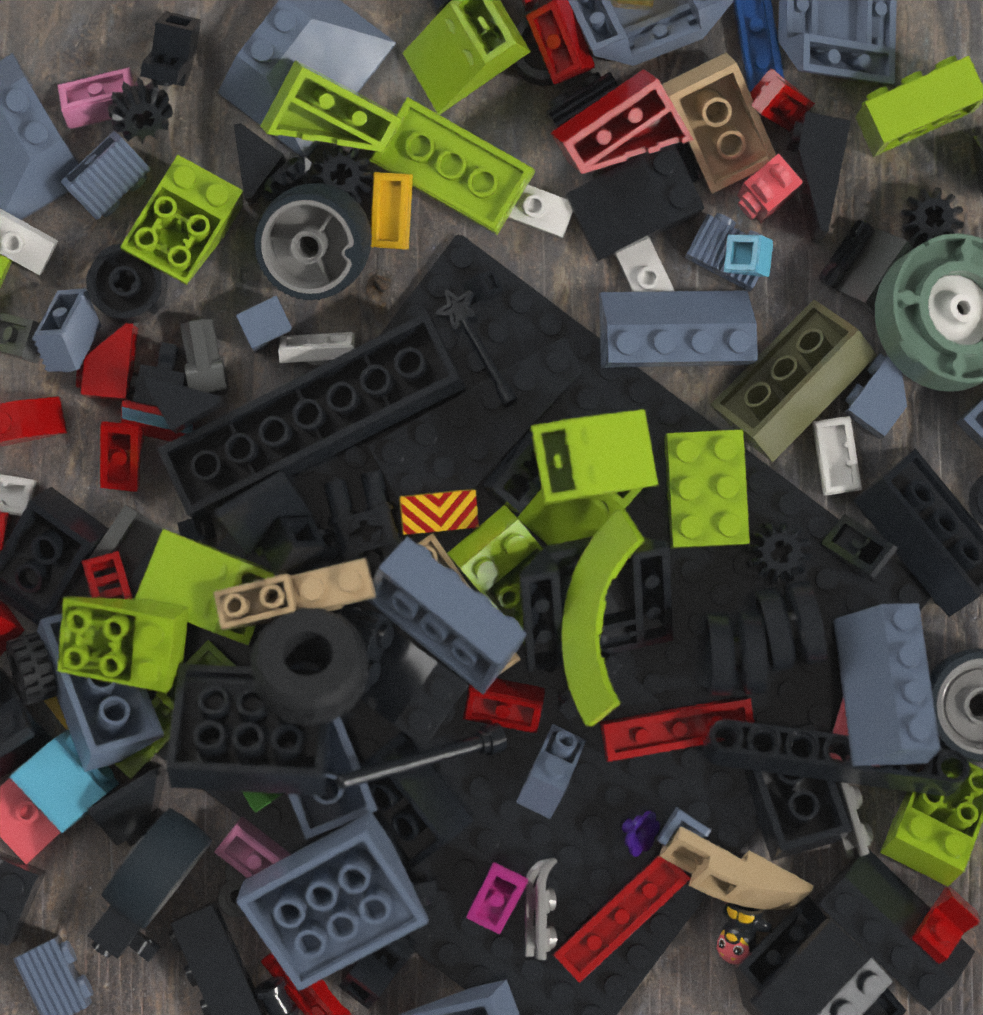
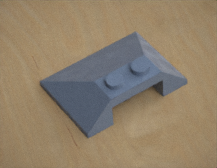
(314, 32)
(641, 35)
(840, 38)
(30, 146)

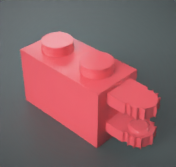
(768, 189)

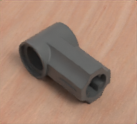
(204, 367)

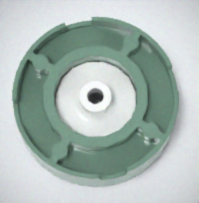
(934, 313)

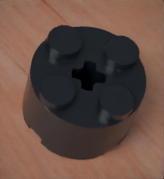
(108, 273)

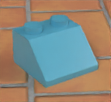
(59, 783)

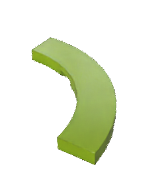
(585, 613)

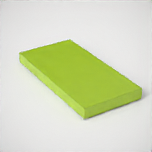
(454, 166)

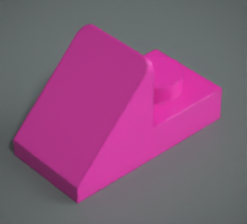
(496, 898)

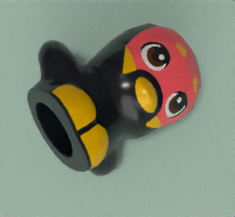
(739, 933)

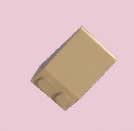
(723, 124)

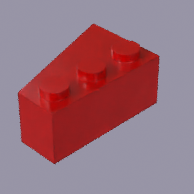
(621, 125)

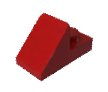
(780, 100)
(120, 455)
(945, 924)

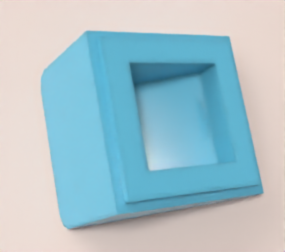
(748, 255)

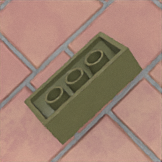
(794, 379)

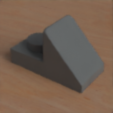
(17, 336)

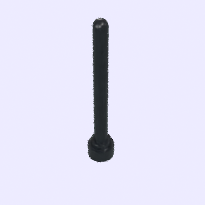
(488, 740)

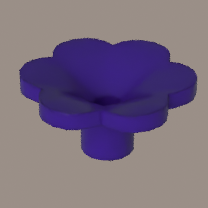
(641, 832)

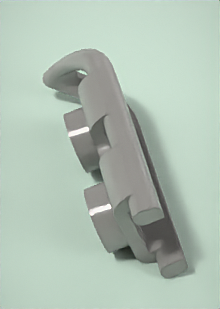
(861, 833)
(543, 901)

